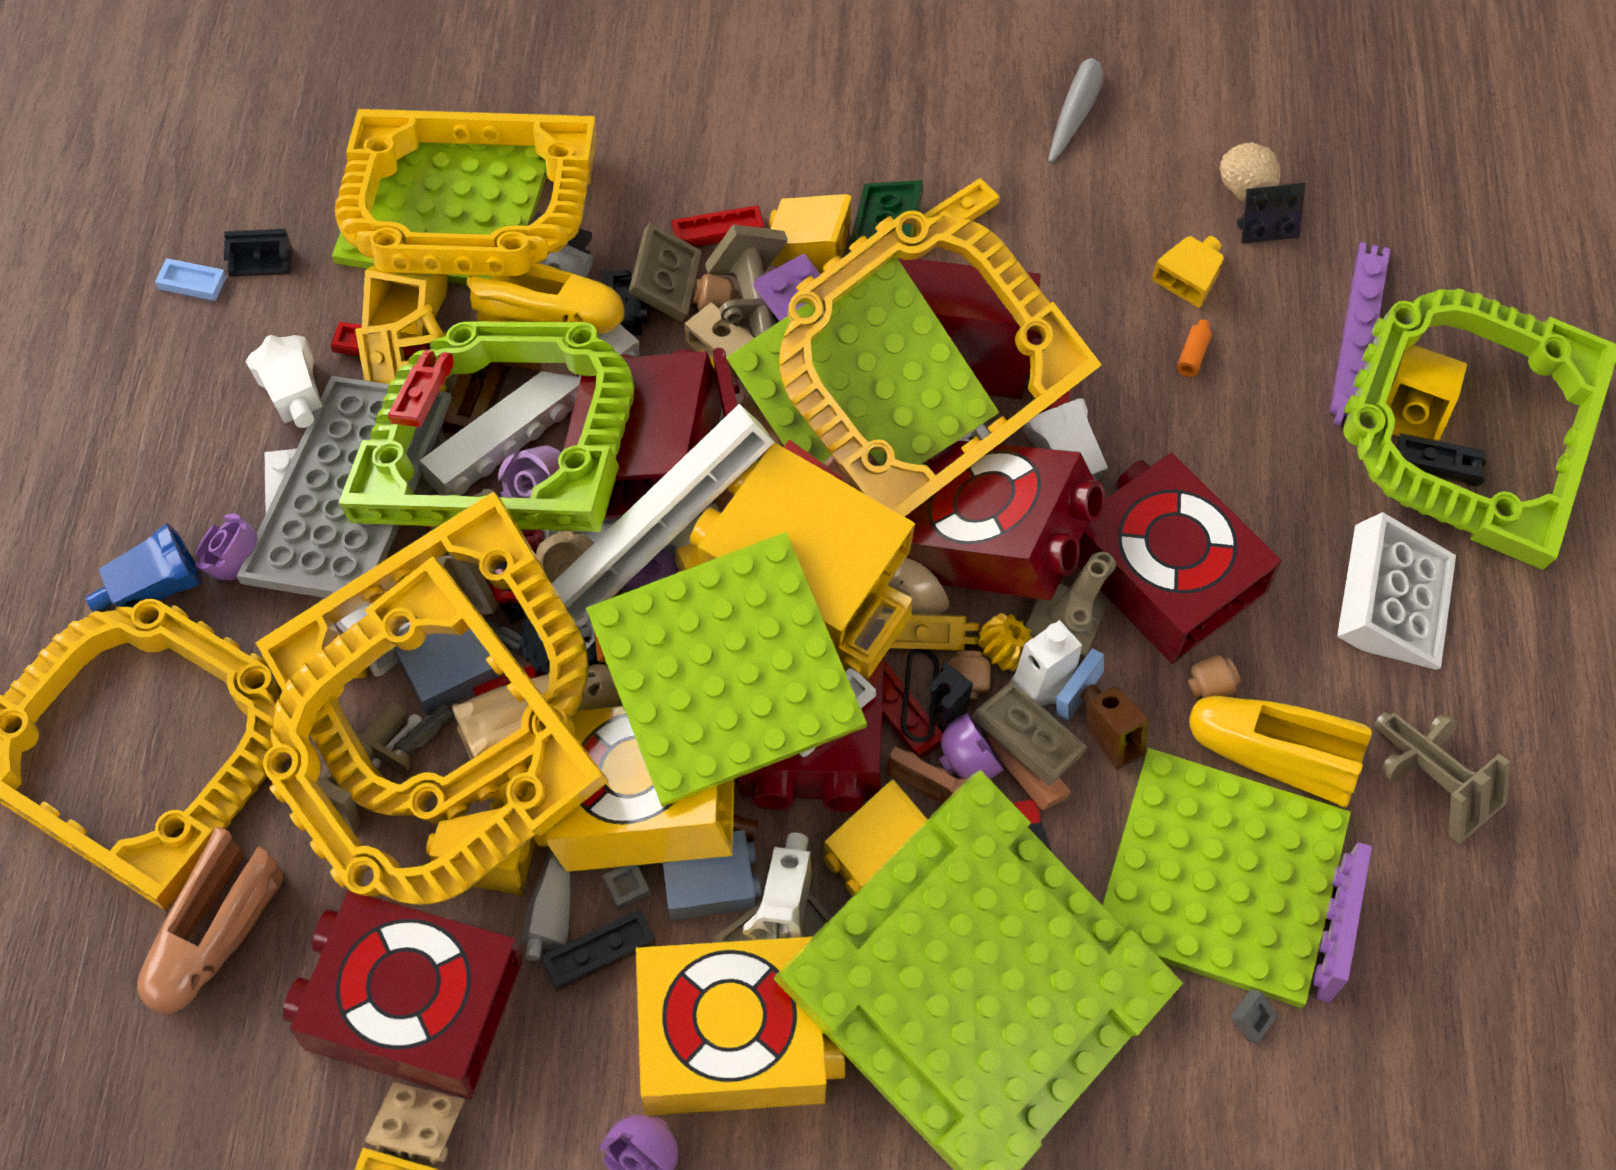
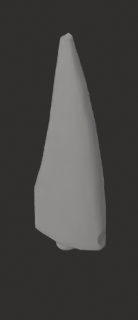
(1077, 104)
(548, 911)

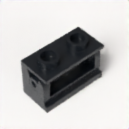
(634, 311)

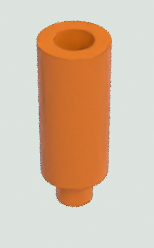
(1194, 349)

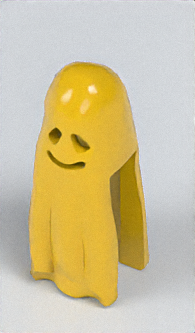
(546, 296)
(1285, 743)

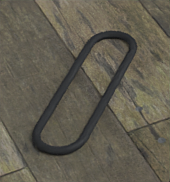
(906, 695)

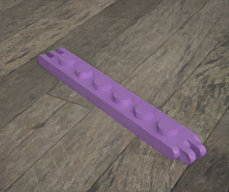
(1360, 319)

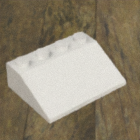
(1397, 593)

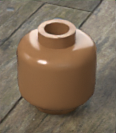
(713, 289)
(975, 669)
(1214, 677)

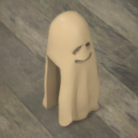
(498, 713)

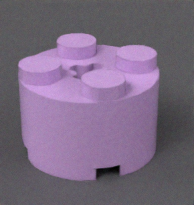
(526, 470)

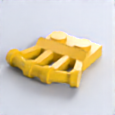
(383, 348)

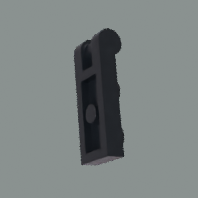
(1443, 458)

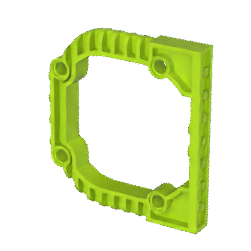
(1574, 359)
(566, 501)

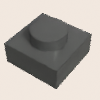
(626, 885)
(1254, 1016)

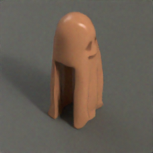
(178, 968)

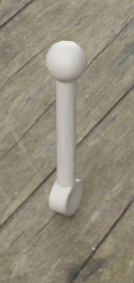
(412, 722)

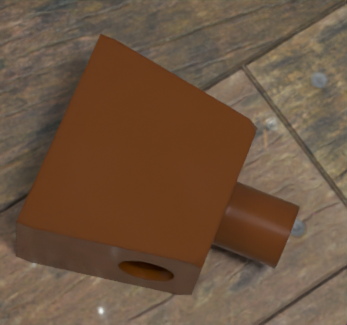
(1115, 724)

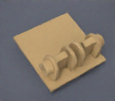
(415, 1122)

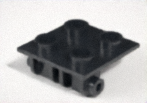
(1272, 213)

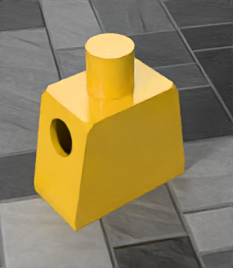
(1190, 269)

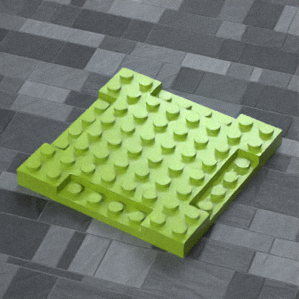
(978, 982)

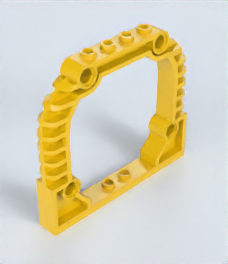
(387, 135)
(1055, 364)
(477, 535)
(558, 769)
(153, 862)

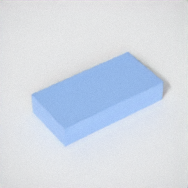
(190, 279)
(1086, 675)

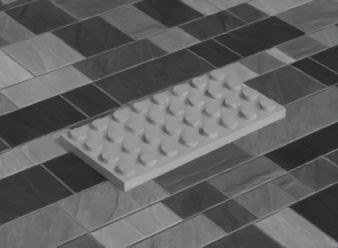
(305, 535)

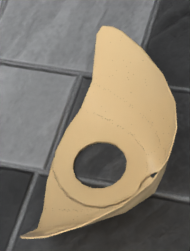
(922, 587)

